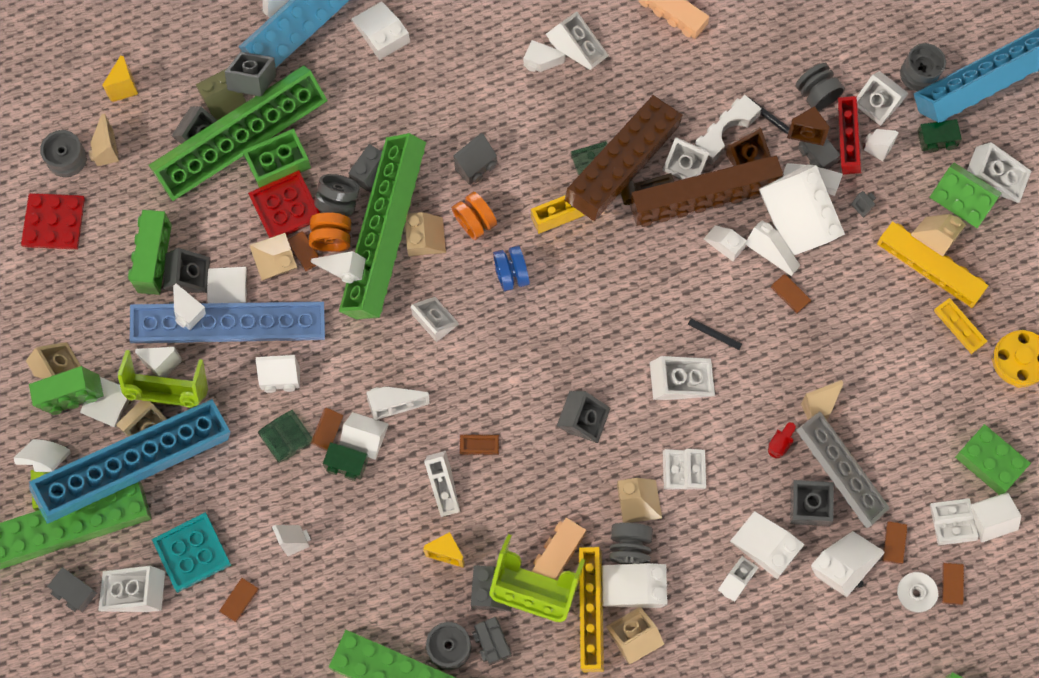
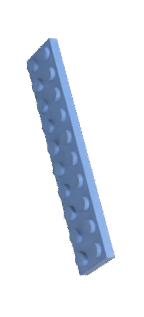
(230, 323)

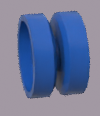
(511, 268)

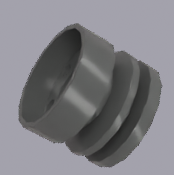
(922, 66)
(820, 86)
(630, 543)

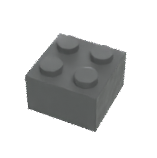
(250, 74)
(811, 503)

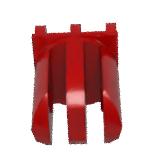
(781, 441)

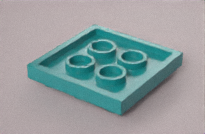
(191, 552)

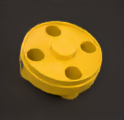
(1019, 358)

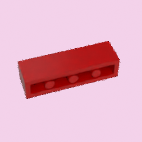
(849, 135)

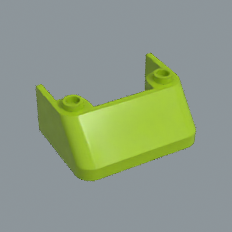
(160, 388)
(531, 590)

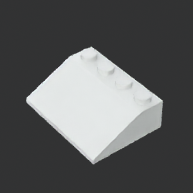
(802, 210)

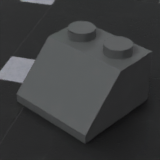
(193, 122)
(475, 159)
(366, 167)
(186, 270)
(583, 416)
(481, 590)

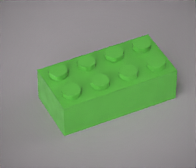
(150, 252)

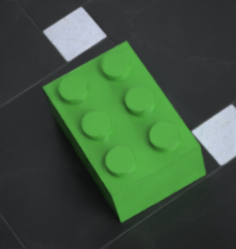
(276, 158)
(965, 195)
(66, 390)
(992, 460)

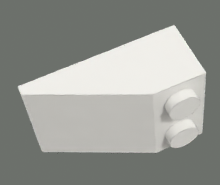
(381, 30)
(577, 41)
(999, 171)
(681, 378)
(767, 544)
(846, 562)
(634, 585)
(132, 590)

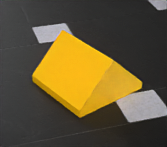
(120, 81)
(444, 550)

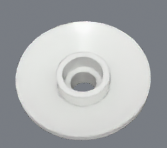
(926, 587)

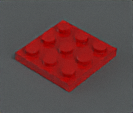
(284, 205)
(53, 221)

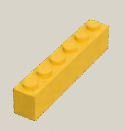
(936, 268)
(591, 611)

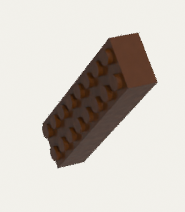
(623, 158)
(703, 191)

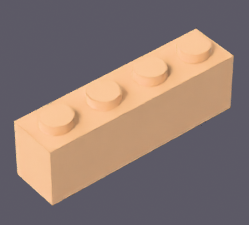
(679, 14)
(559, 549)

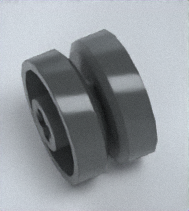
(63, 153)
(336, 194)
(450, 658)

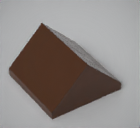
(809, 127)
(748, 148)

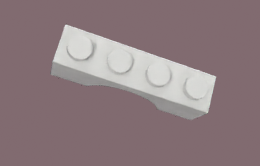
(742, 113)

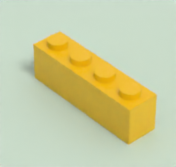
(553, 214)

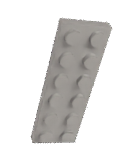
(843, 469)

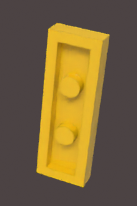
(960, 326)

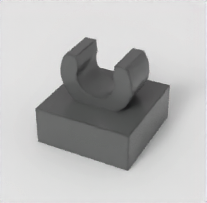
(863, 203)

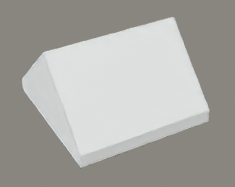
(685, 160)
(434, 318)
(159, 360)
(363, 434)
(995, 517)

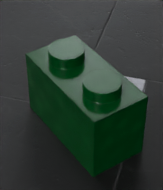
(939, 135)
(345, 461)

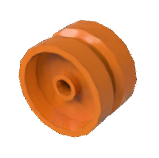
(474, 215)
(330, 232)

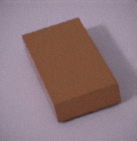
(300, 246)
(790, 293)
(326, 428)
(479, 444)
(894, 542)
(953, 583)
(238, 600)

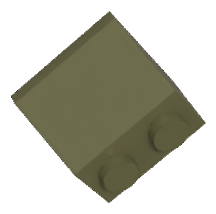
(217, 97)

